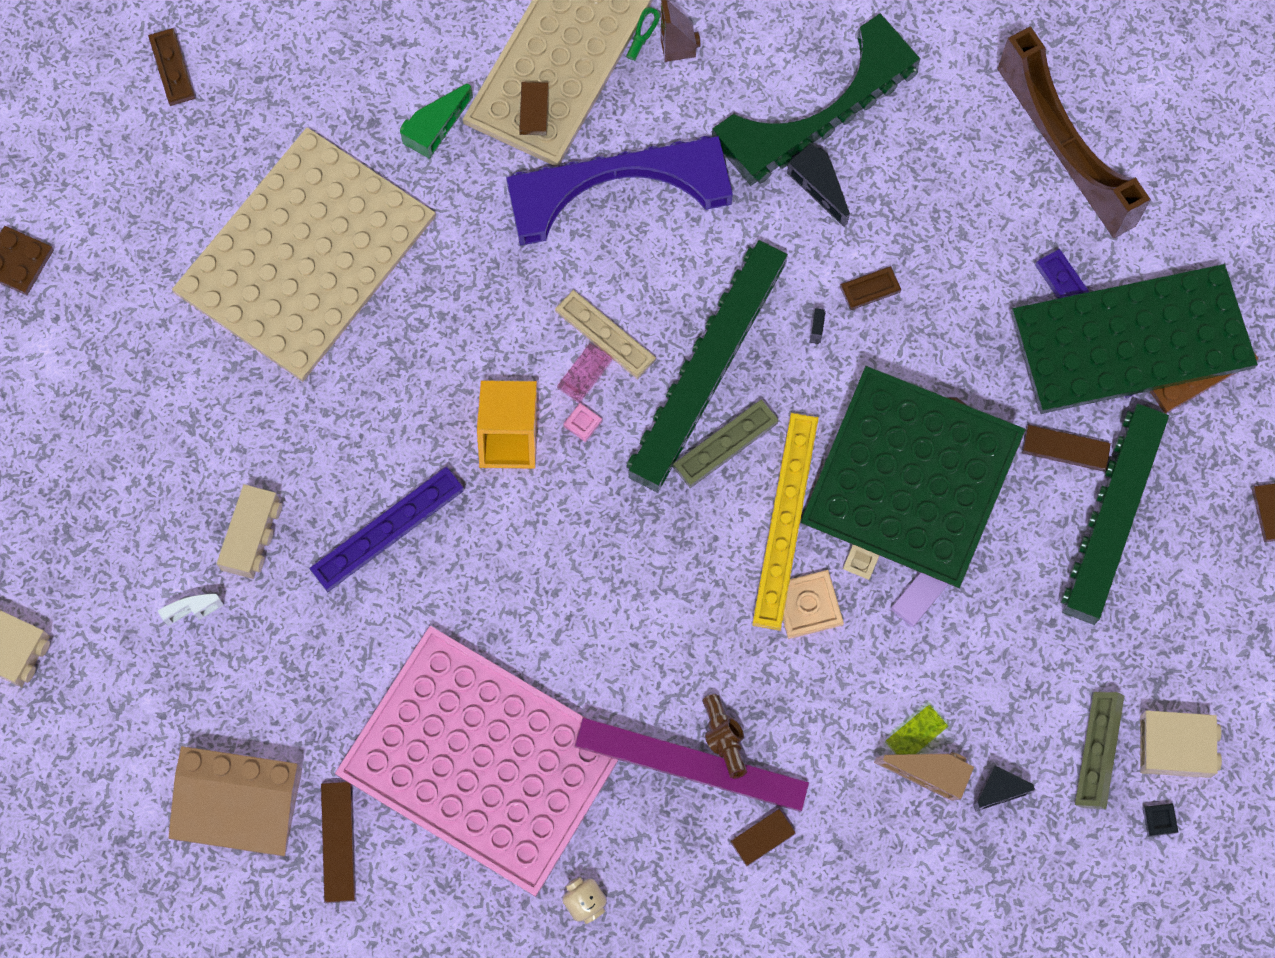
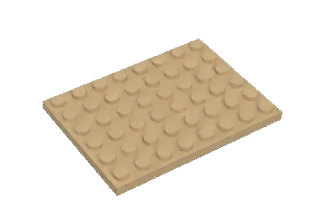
(304, 253)

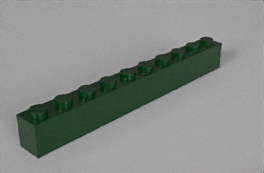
(707, 367)

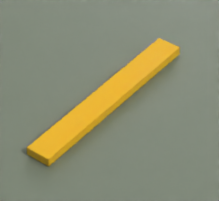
(785, 522)

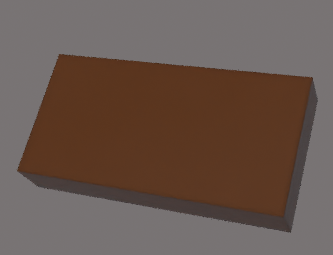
(533, 108)
(870, 288)
(1265, 506)
(762, 837)

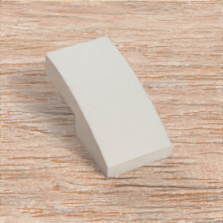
(200, 605)

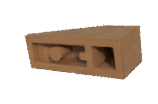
(939, 773)

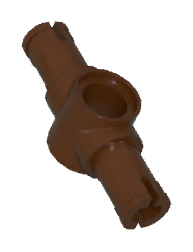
(724, 736)

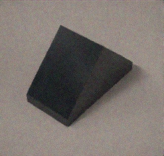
(1000, 788)

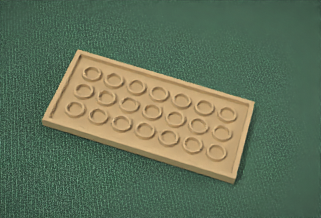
(572, 50)

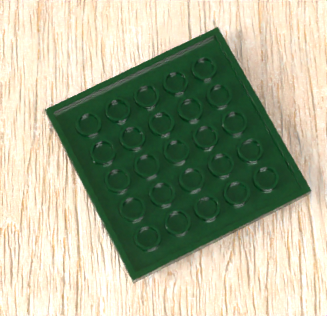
(913, 476)

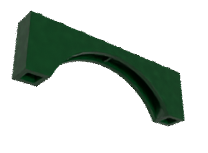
(762, 147)

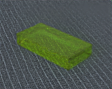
(917, 732)

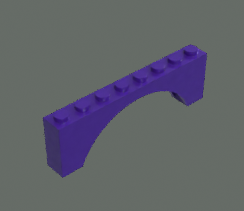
(690, 166)

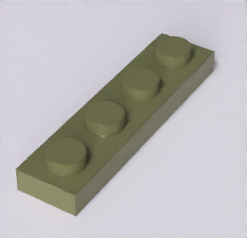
(725, 443)
(1099, 750)

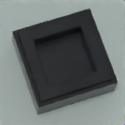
(817, 326)
(1160, 820)

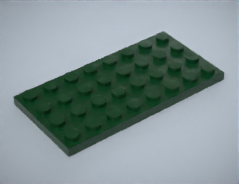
(1133, 338)

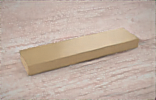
(605, 334)

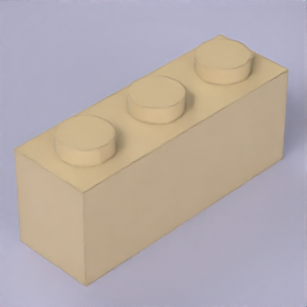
(249, 532)

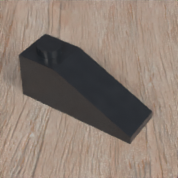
(816, 175)

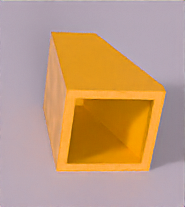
(507, 424)

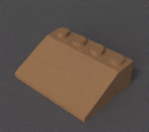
(233, 801)

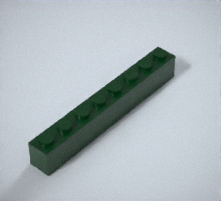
(1115, 514)

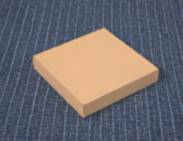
(811, 605)

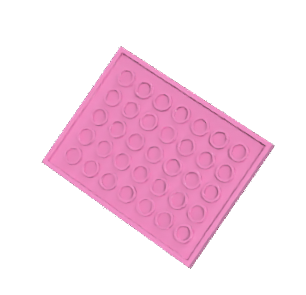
(478, 761)

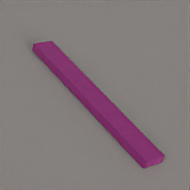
(690, 764)

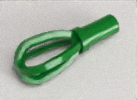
(638, 40)

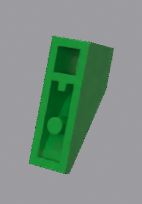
(433, 122)

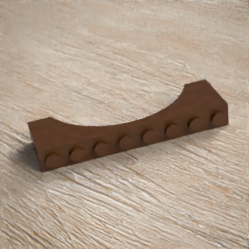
(1114, 197)

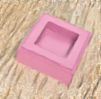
(582, 422)

